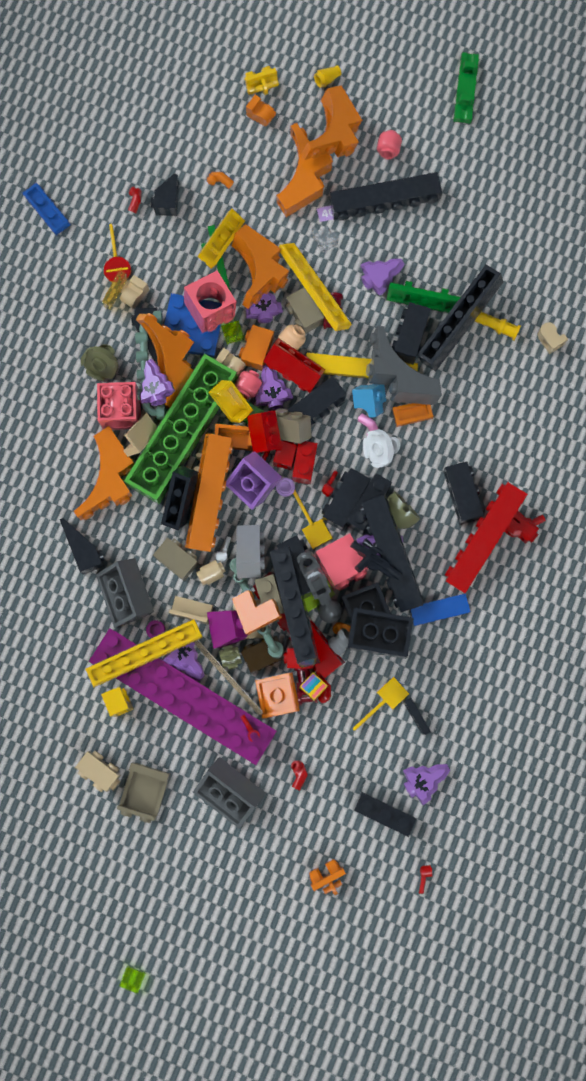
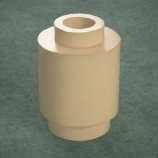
(211, 572)

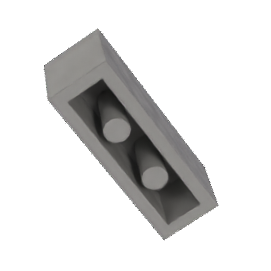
(249, 551)

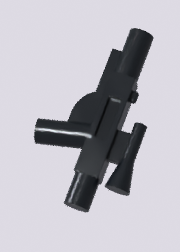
(372, 560)

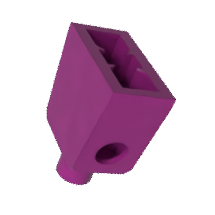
(225, 628)

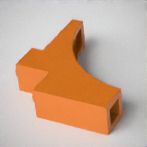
(341, 124)
(306, 182)
(262, 260)
(170, 350)
(109, 485)

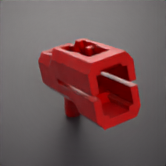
(524, 527)

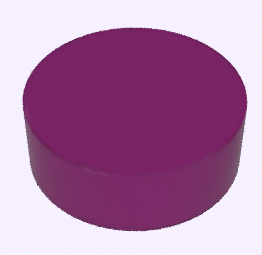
(155, 628)

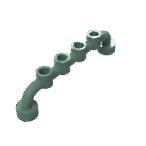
(143, 356)
(275, 648)

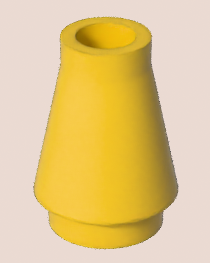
(326, 76)

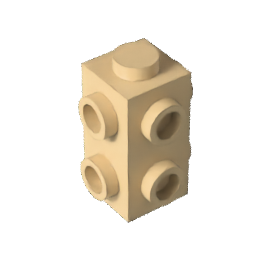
(103, 775)

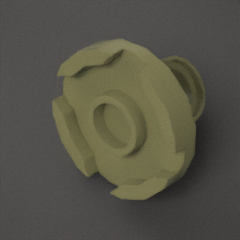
(100, 362)

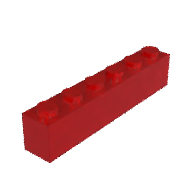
(486, 536)
(328, 658)

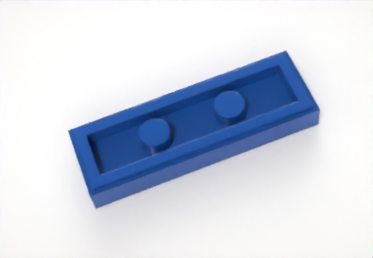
(46, 209)
(440, 609)

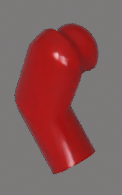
(136, 193)
(326, 694)
(300, 773)

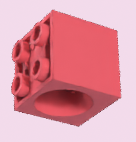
(209, 287)
(118, 405)
(339, 563)

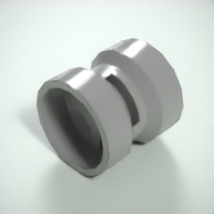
(340, 642)

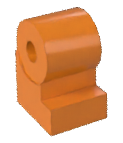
(260, 111)

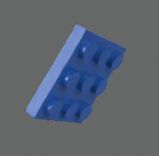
(179, 319)

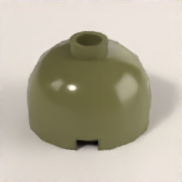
(402, 512)

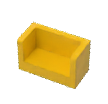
(230, 401)
(117, 702)

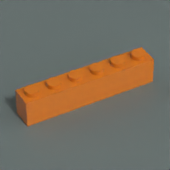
(208, 492)

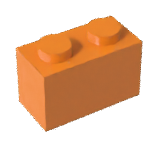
(257, 347)

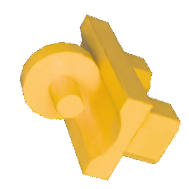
(261, 81)

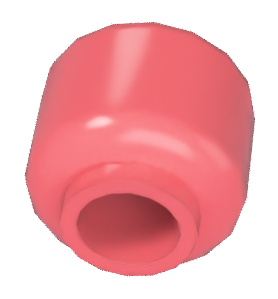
(389, 144)
(248, 384)

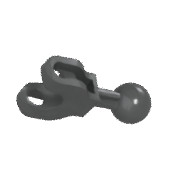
(329, 609)

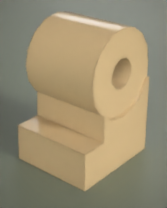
(134, 292)
(550, 338)
(231, 361)

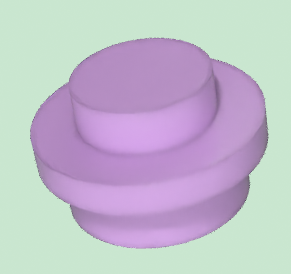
(285, 487)

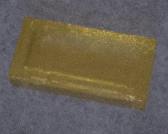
(114, 290)

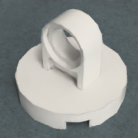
(379, 448)

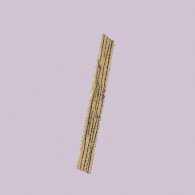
(228, 677)

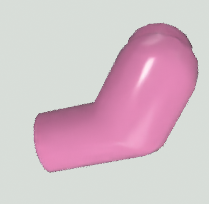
(368, 422)

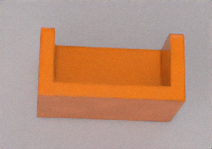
(239, 434)

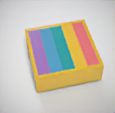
(313, 686)

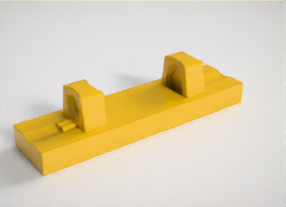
(221, 238)

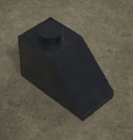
(166, 197)

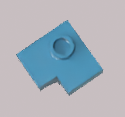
(370, 398)

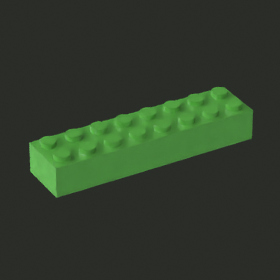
(179, 430)

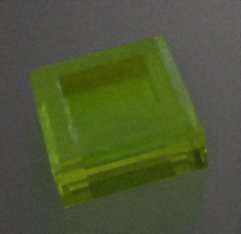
(232, 332)
(132, 979)

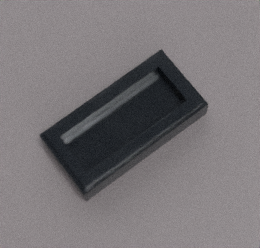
(416, 716)

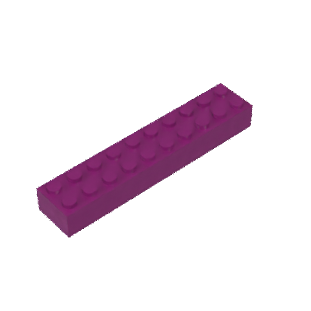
(190, 701)

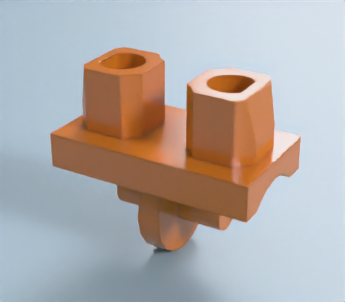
(319, 881)

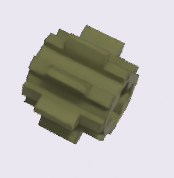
(230, 657)

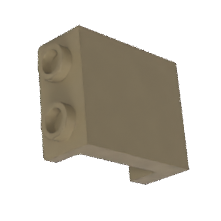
(143, 792)

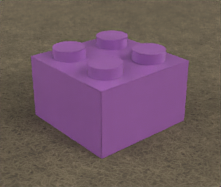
(253, 480)

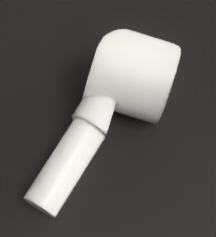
(223, 556)

